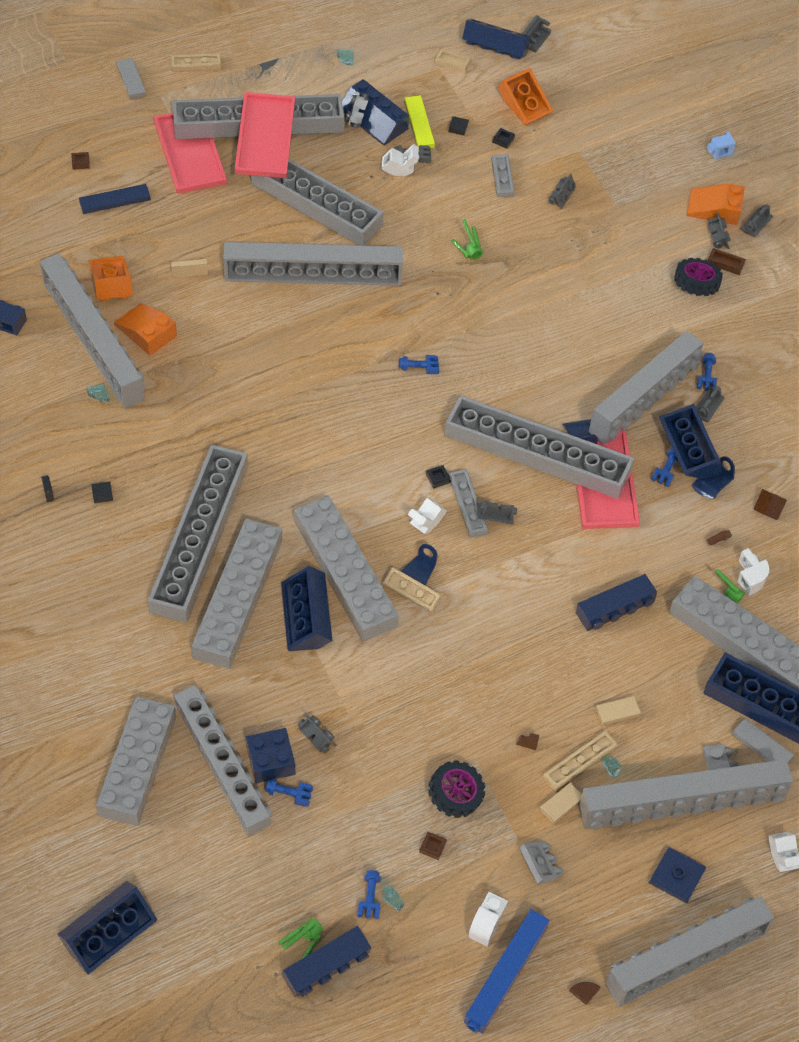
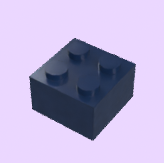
(270, 755)

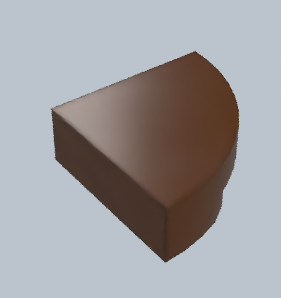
(724, 535)
(528, 741)
(585, 991)

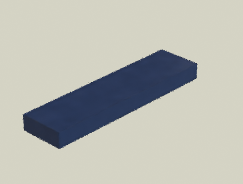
(114, 198)

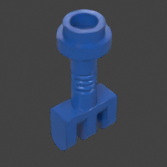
(708, 359)
(431, 364)
(665, 473)
(298, 793)
(372, 878)

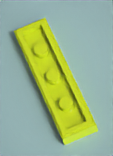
(419, 121)

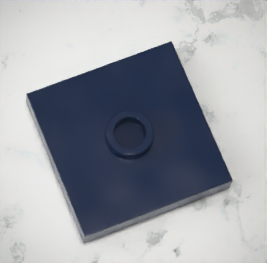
(677, 875)

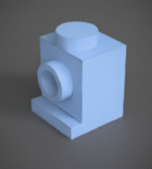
(721, 146)

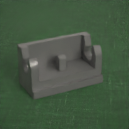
(537, 32)

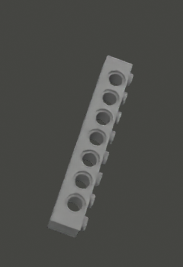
(250, 820)

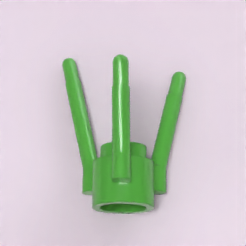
(473, 248)
(733, 591)
(309, 931)

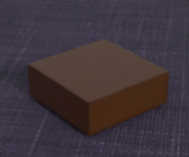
(80, 160)
(433, 846)

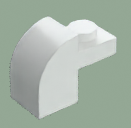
(400, 163)
(427, 516)
(755, 572)
(784, 851)
(487, 919)

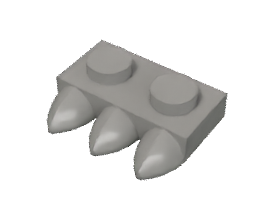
(717, 756)
(540, 862)

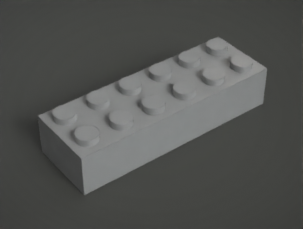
(136, 761)

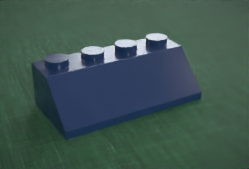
(381, 117)
(691, 443)
(306, 610)
(107, 927)

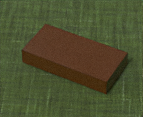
(727, 261)

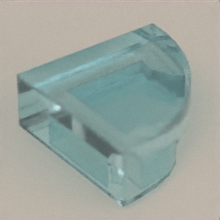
(345, 56)
(98, 392)
(611, 765)
(392, 898)

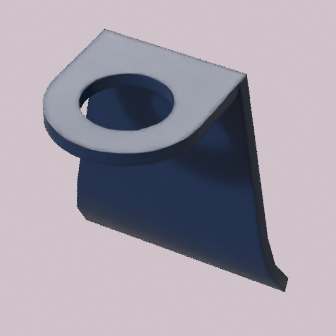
(580, 430)
(712, 486)
(422, 565)

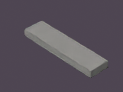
(467, 502)

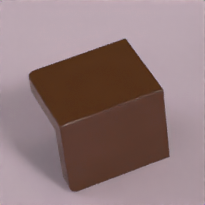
(770, 504)

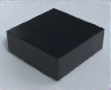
(458, 125)
(503, 138)
(438, 476)
(47, 488)
(102, 492)

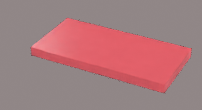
(265, 135)
(191, 162)
(605, 511)

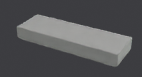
(131, 78)
(502, 175)
(761, 742)

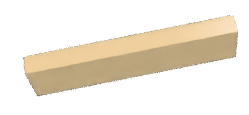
(580, 761)

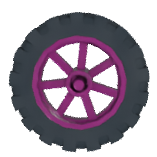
(698, 276)
(444, 801)

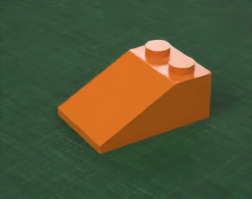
(525, 96)
(722, 198)
(110, 278)
(147, 327)

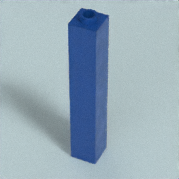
(506, 972)

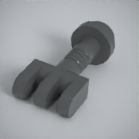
(424, 153)

